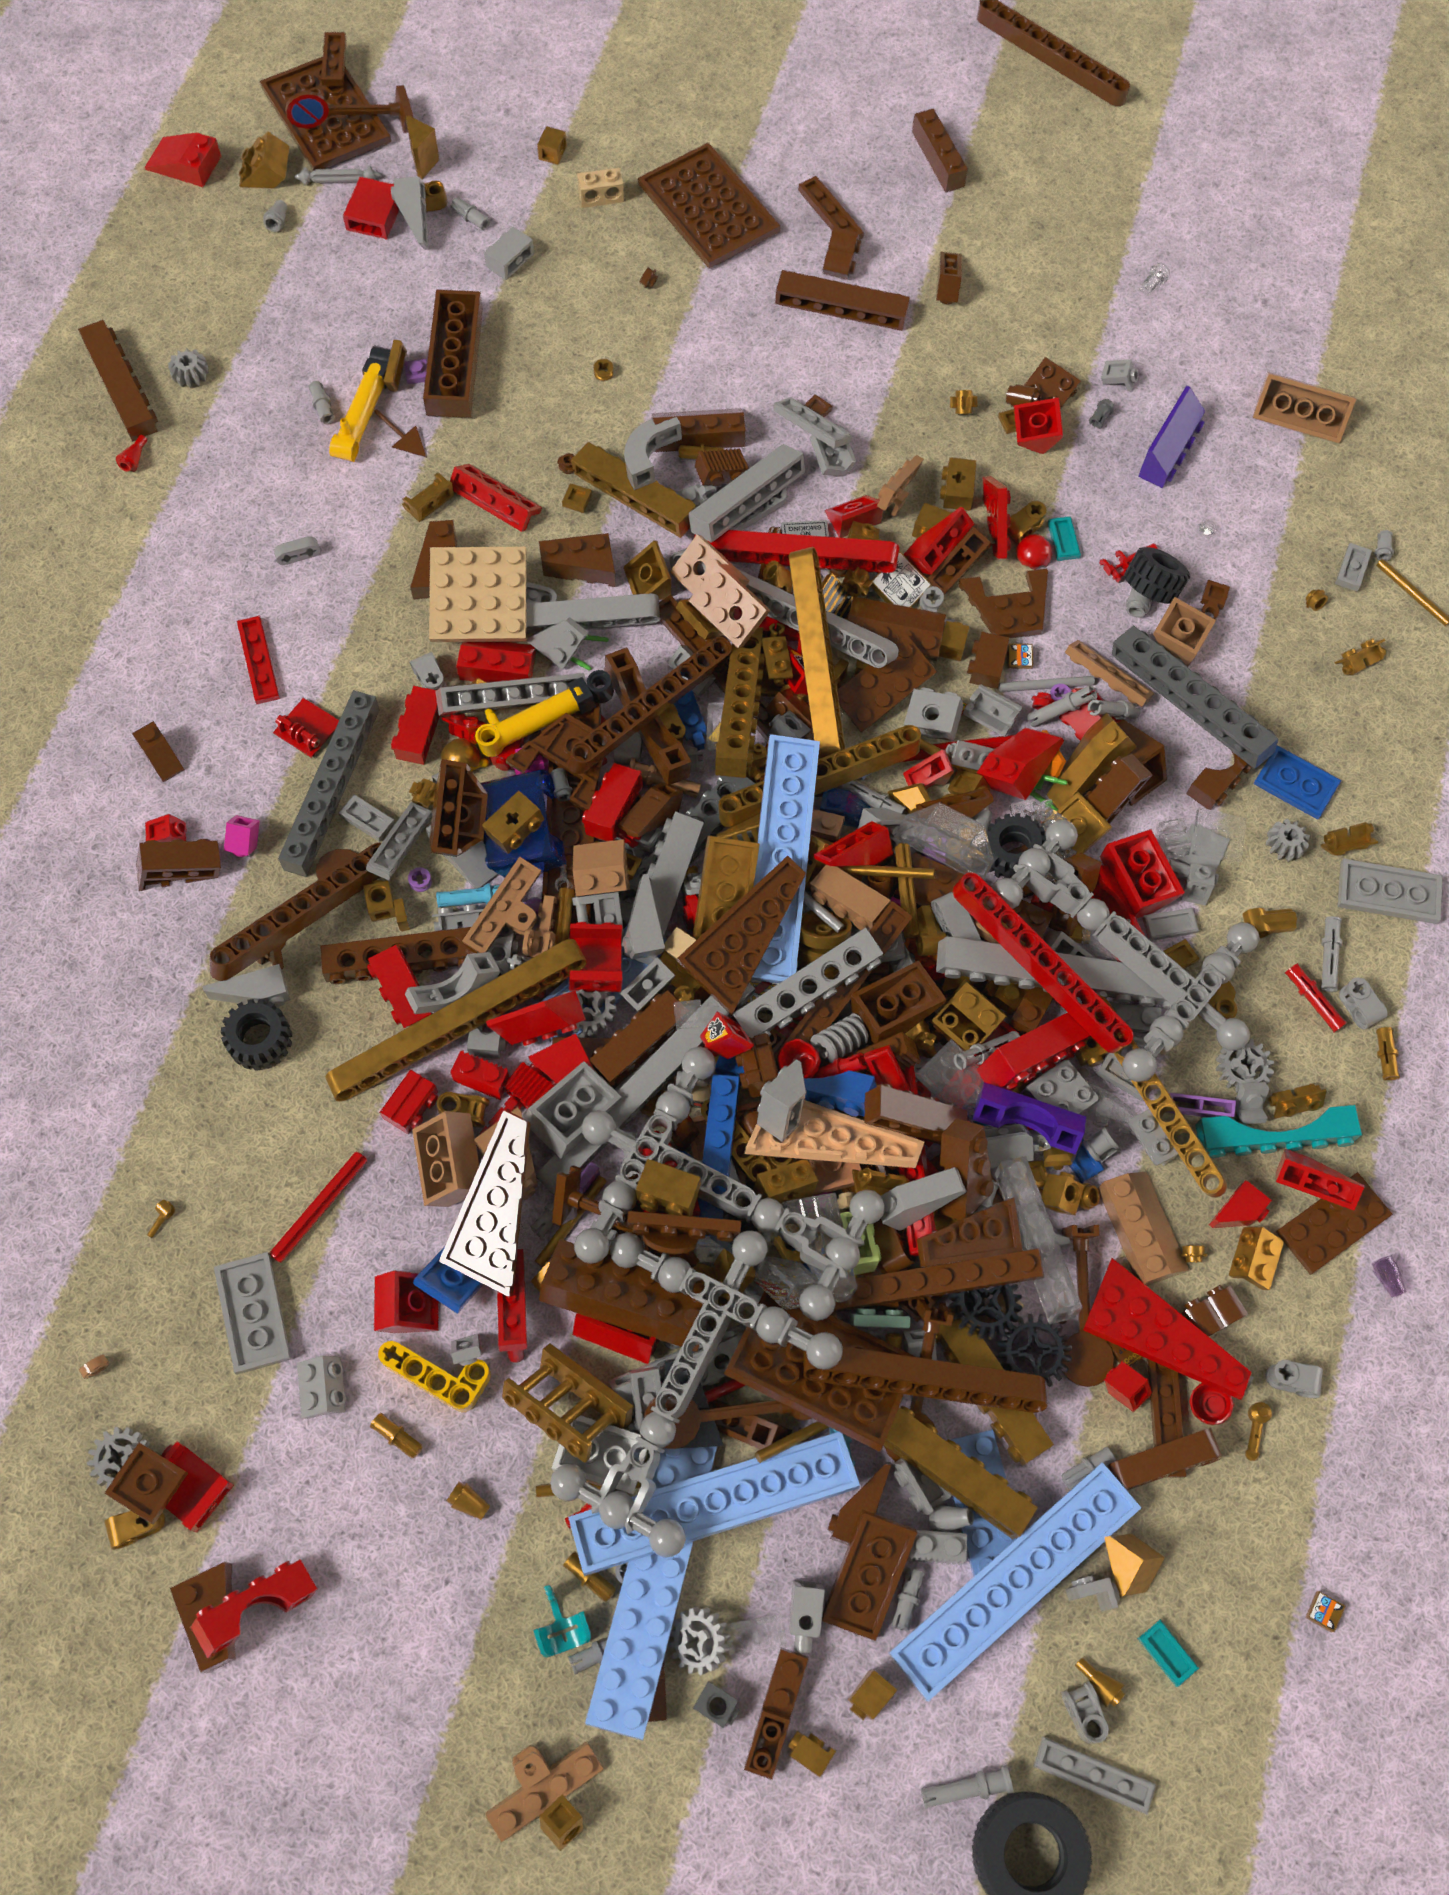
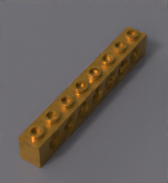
(740, 708)

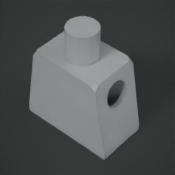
(805, 1600)

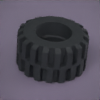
(1156, 575)
(1012, 830)
(248, 1016)

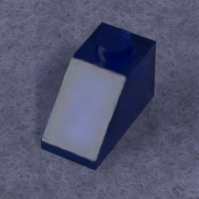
(844, 804)

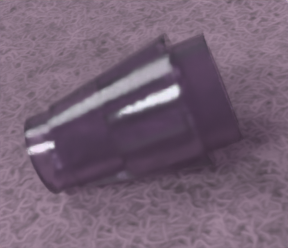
(1389, 1274)

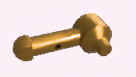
(1258, 1414)

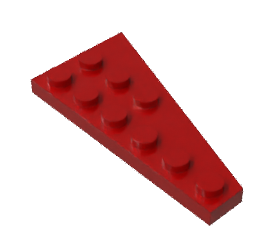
(1147, 1325)

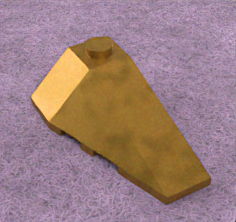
(1091, 759)

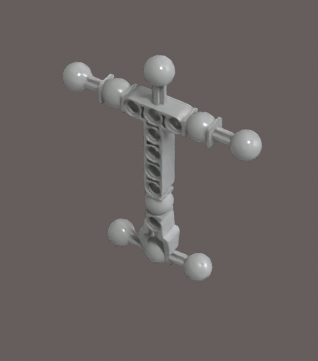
(1184, 993)
(766, 1214)
(658, 1427)

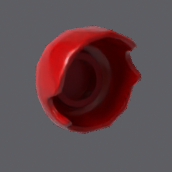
(1034, 551)
(802, 1052)
(1210, 1405)

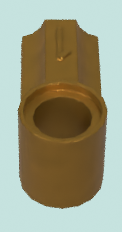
(1271, 921)
(929, 932)

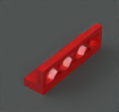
(493, 496)

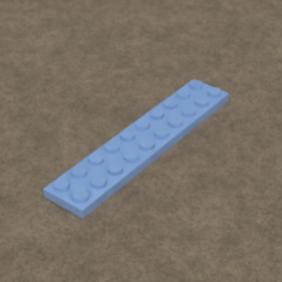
(783, 833)
(724, 1500)
(1014, 1581)
(644, 1618)

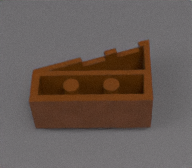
(438, 535)
(579, 558)
(176, 861)
(966, 1149)
(195, 1595)

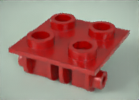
(306, 727)

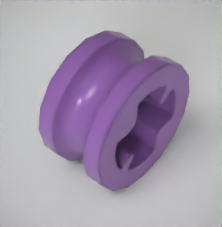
(1060, 689)
(425, 874)

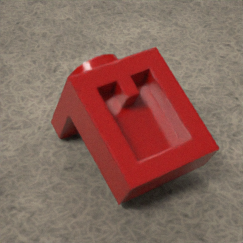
(165, 829)

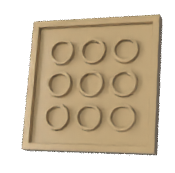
(478, 594)

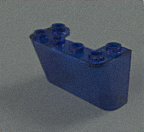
(538, 845)

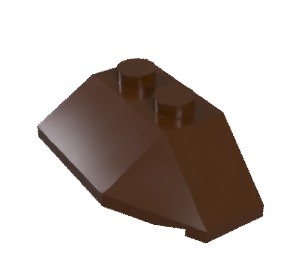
(457, 810)

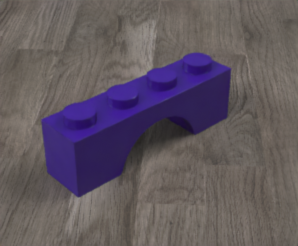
(1058, 1126)

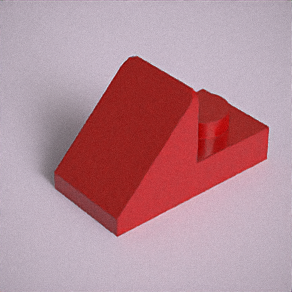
(930, 771)

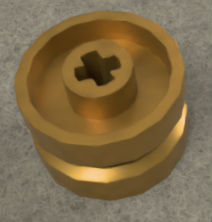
(819, 938)

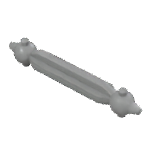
(335, 175)

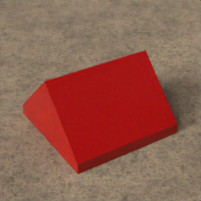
(1038, 424)
(861, 510)

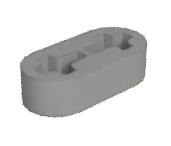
(296, 550)

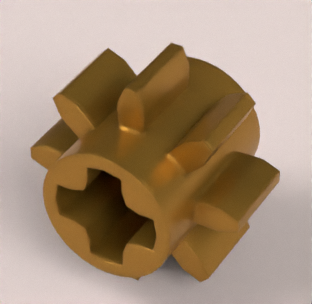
(963, 401)
(857, 582)
(423, 793)

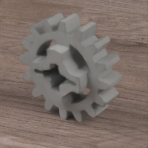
(594, 1016)
(1252, 1057)
(112, 1446)
(711, 1645)

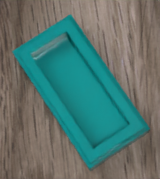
(1064, 538)
(1168, 1653)

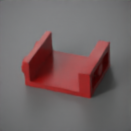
(603, 955)
(200, 1490)

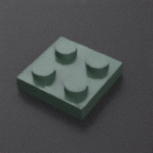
(891, 1318)

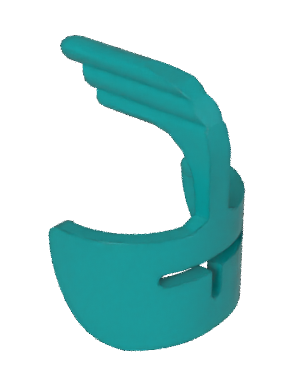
(556, 1645)

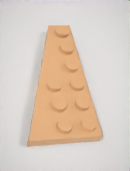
(838, 1138)

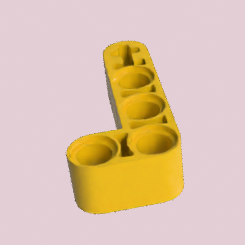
(431, 1372)

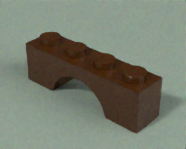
(1212, 784)

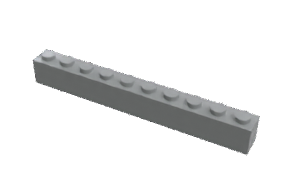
(992, 962)

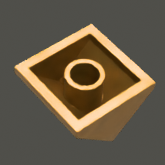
(423, 146)
(648, 572)
(1132, 1563)

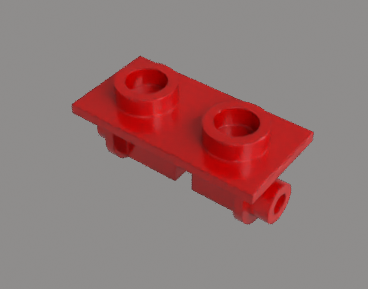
(463, 726)

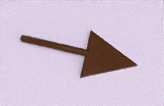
(409, 442)

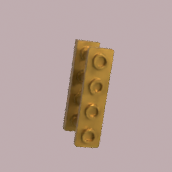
(572, 1379)

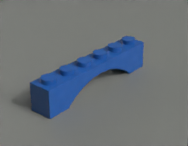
(838, 1092)

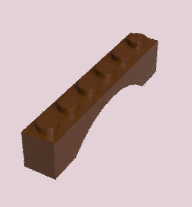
(661, 744)

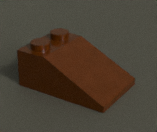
(897, 1002)

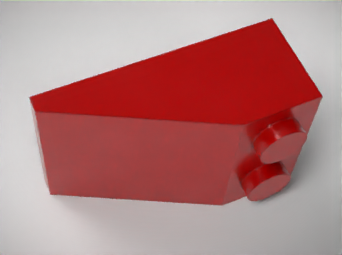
(186, 158)
(1020, 762)

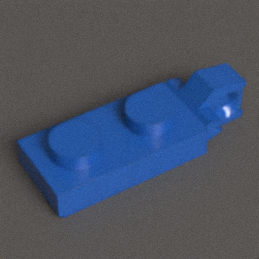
(692, 720)

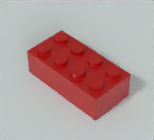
(1034, 1053)

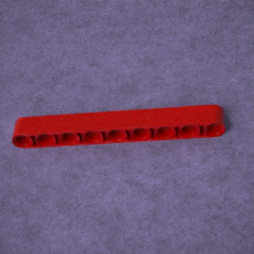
(831, 551)
(1054, 966)

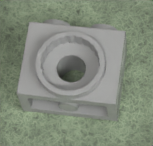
(928, 702)

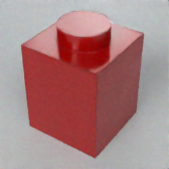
(1127, 1386)

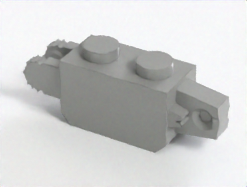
(1013, 1142)

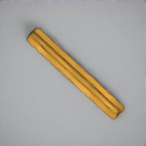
(907, 890)
(563, 918)

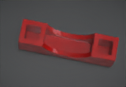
(1112, 895)
(285, 1589)

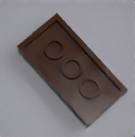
(879, 690)
(1329, 1229)
(869, 1575)

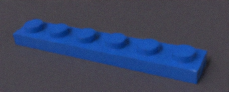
(720, 1135)

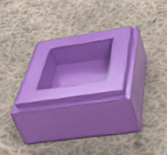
(588, 1177)

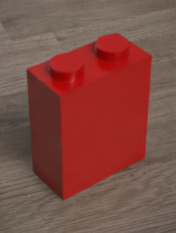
(371, 208)

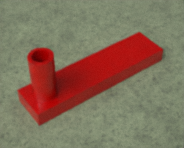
(512, 1315)

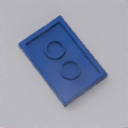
(1297, 782)

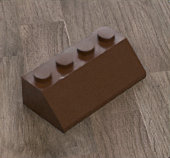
(706, 427)
(896, 621)

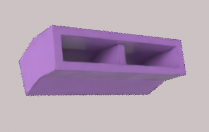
(1199, 1101)

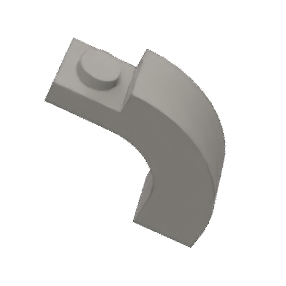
(642, 444)
(475, 972)

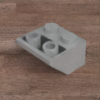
(782, 1102)

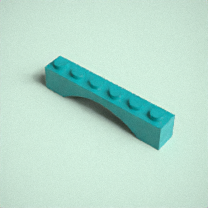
(1225, 1135)

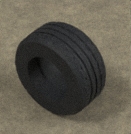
(1036, 1808)

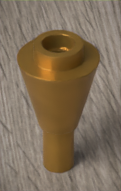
(1107, 1688)

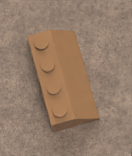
(1304, 407)
(1142, 1228)

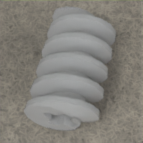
(840, 1038)

